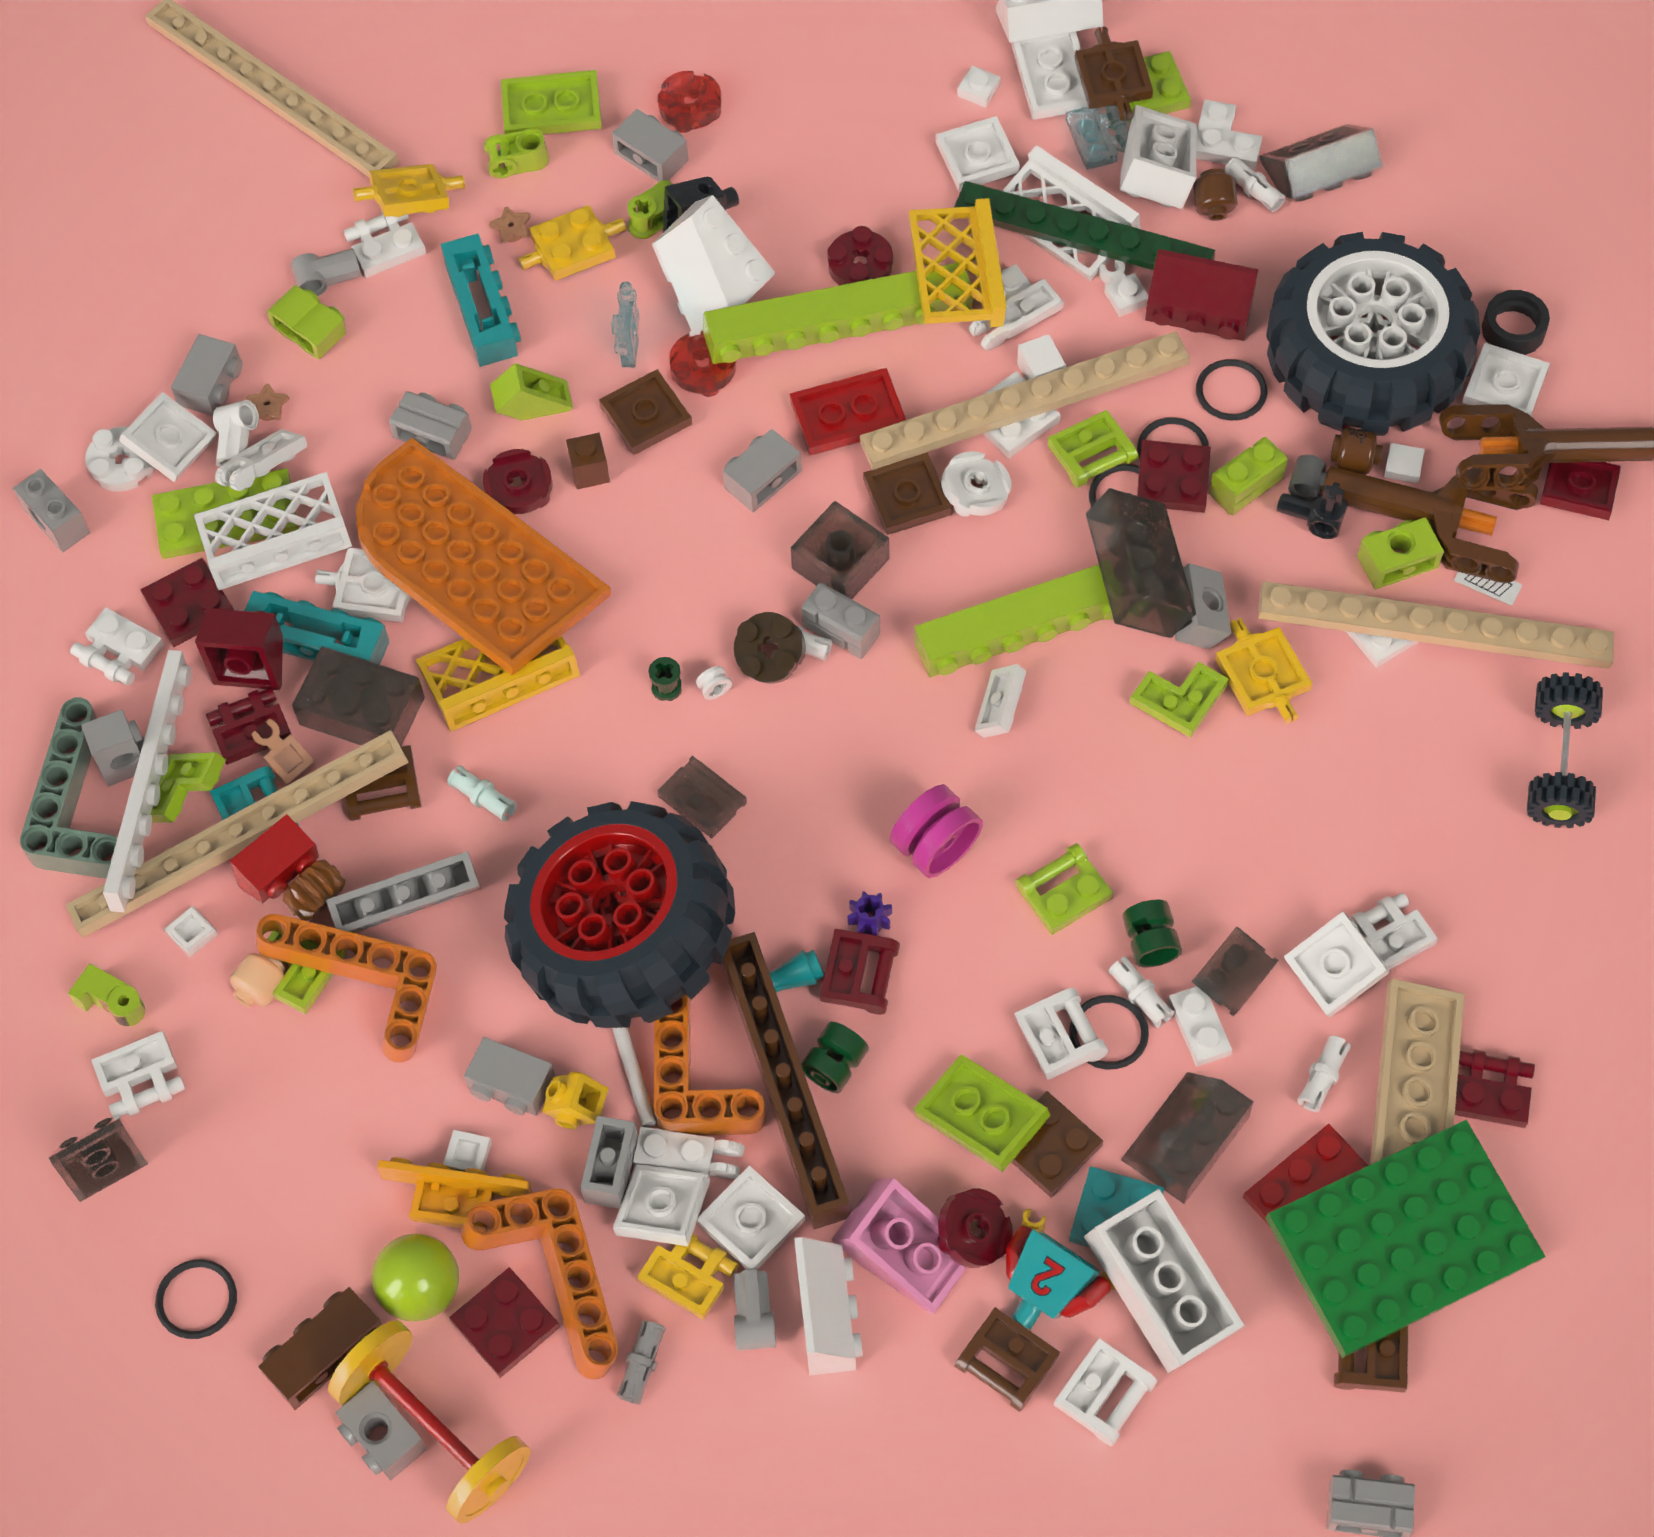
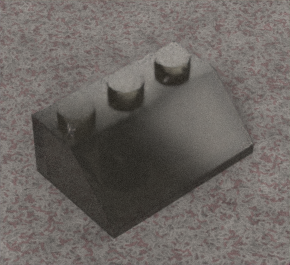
(1323, 161)
(1189, 1134)

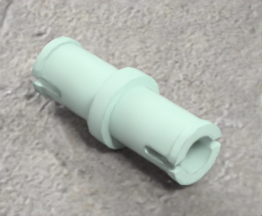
(482, 793)

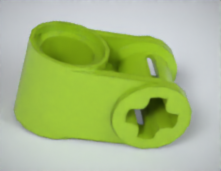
(519, 152)
(649, 209)

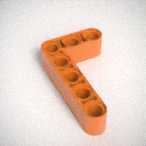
(360, 968)
(693, 1102)
(561, 1264)

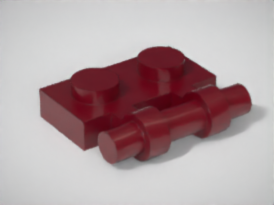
(235, 736)
(1490, 1099)

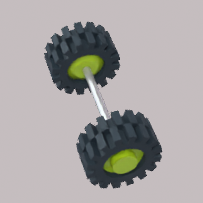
(1563, 797)

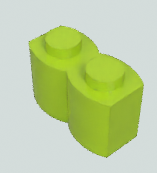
(307, 321)

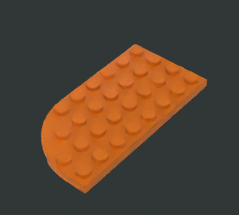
(470, 558)

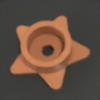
(513, 233)
(276, 400)

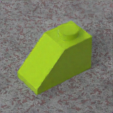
(530, 393)

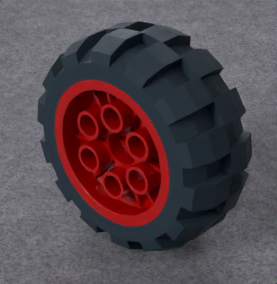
(661, 957)

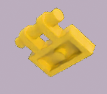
(684, 1283)

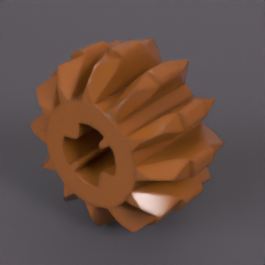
(312, 888)

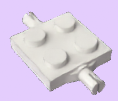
(364, 590)

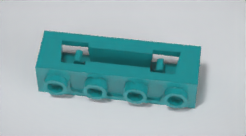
(499, 336)
(322, 627)

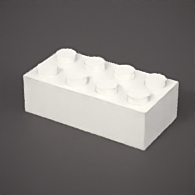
(1163, 1281)

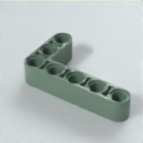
(64, 799)

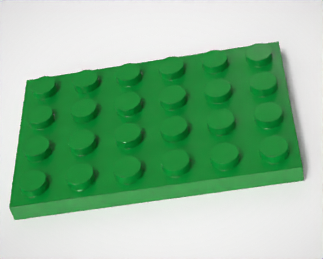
(1404, 1238)

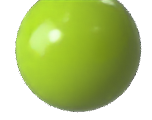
(415, 1277)

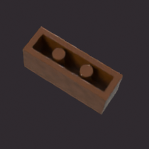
(318, 1347)

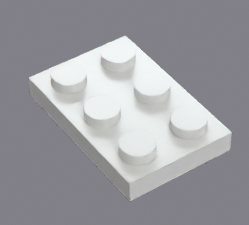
(1050, 74)

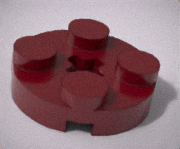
(855, 244)
(521, 464)
(955, 1234)

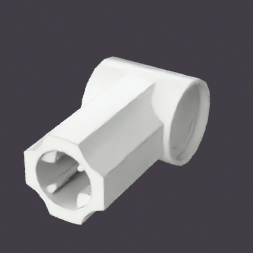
(233, 426)

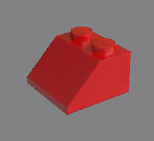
(274, 860)

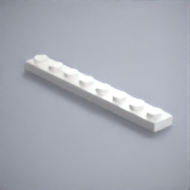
(145, 787)

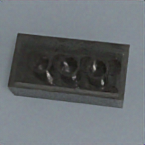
(1140, 563)

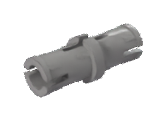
(641, 1362)

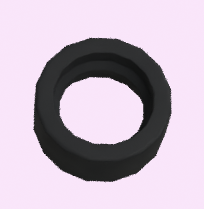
(1521, 302)

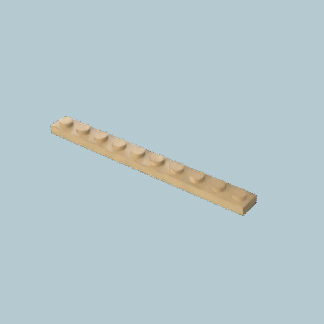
(270, 88)
(1024, 400)
(1436, 625)
(242, 828)

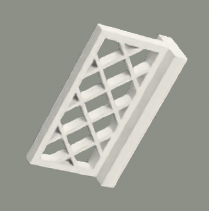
(1077, 189)
(279, 549)

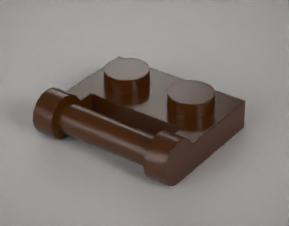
(402, 776)
(1014, 1348)
(1384, 1369)

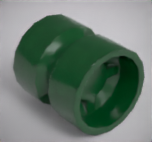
(1152, 933)
(837, 1053)

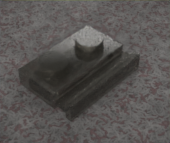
(702, 797)
(1234, 971)

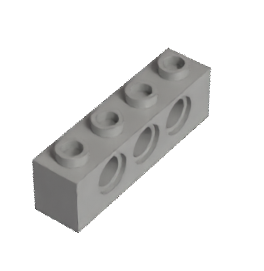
(404, 893)

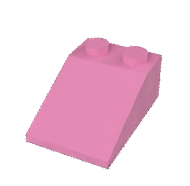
(898, 1243)

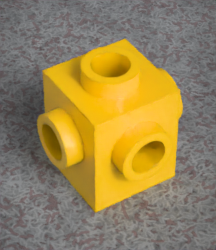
(574, 1100)

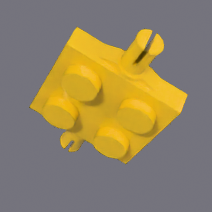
(409, 189)
(572, 243)
(1263, 671)

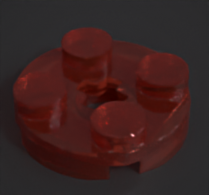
(689, 115)
(694, 378)

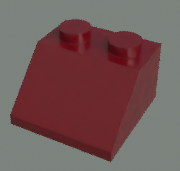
(241, 648)

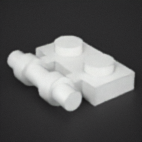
(387, 249)
(122, 638)
(1401, 938)
(136, 1064)

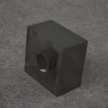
(840, 551)

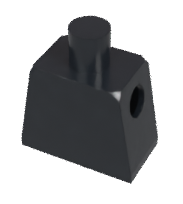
(683, 195)

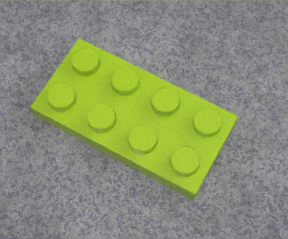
(176, 511)

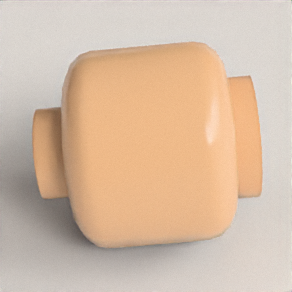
(256, 980)

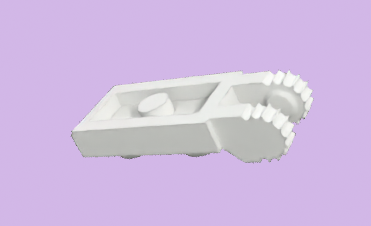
(1021, 313)
(259, 459)
(686, 1152)

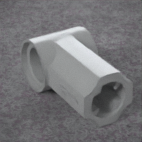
(320, 272)
(753, 1320)

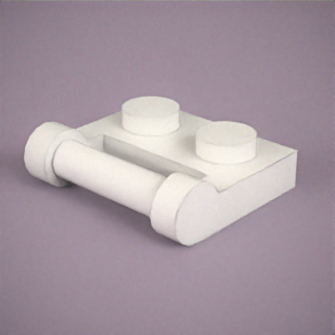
(1049, 1038)
(1093, 1385)

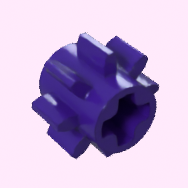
(872, 904)

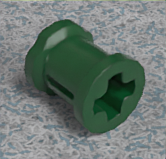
(665, 679)

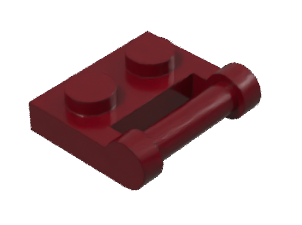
(847, 967)

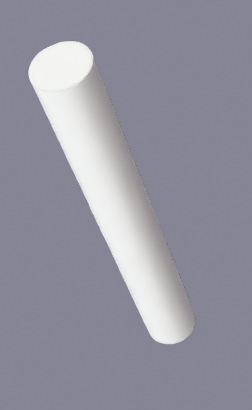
(634, 1077)

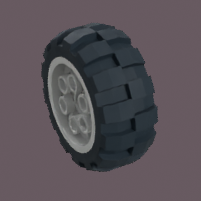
(1375, 375)

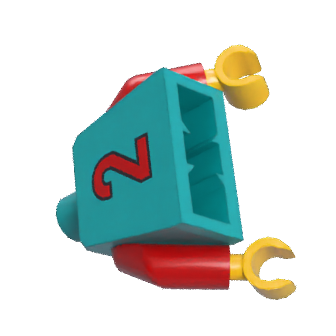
(1050, 1276)

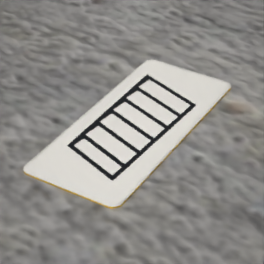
(1500, 591)

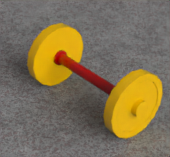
(486, 1477)

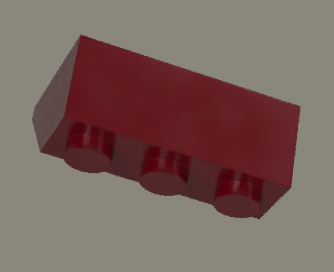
(1201, 295)

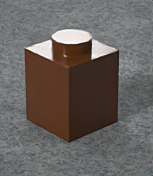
(588, 460)

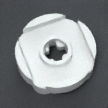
(104, 468)
(970, 499)

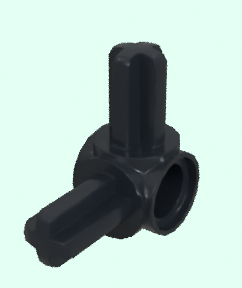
(1322, 515)

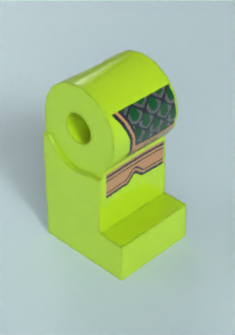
(108, 993)

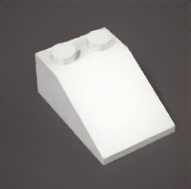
(1159, 158)

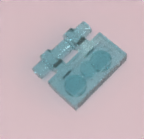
(1092, 137)
(626, 325)

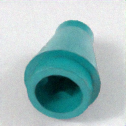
(797, 972)

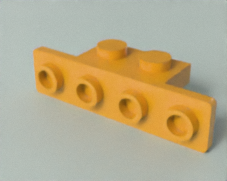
(448, 1195)

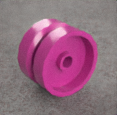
(936, 831)

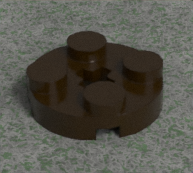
(784, 661)

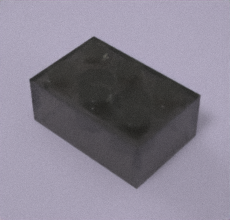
(357, 698)

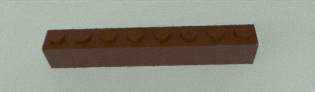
(785, 1082)

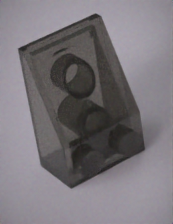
(98, 1158)

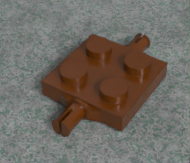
(1113, 74)

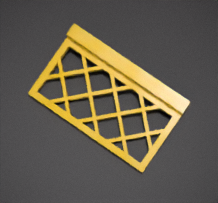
(985, 267)
(495, 694)

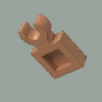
(285, 755)

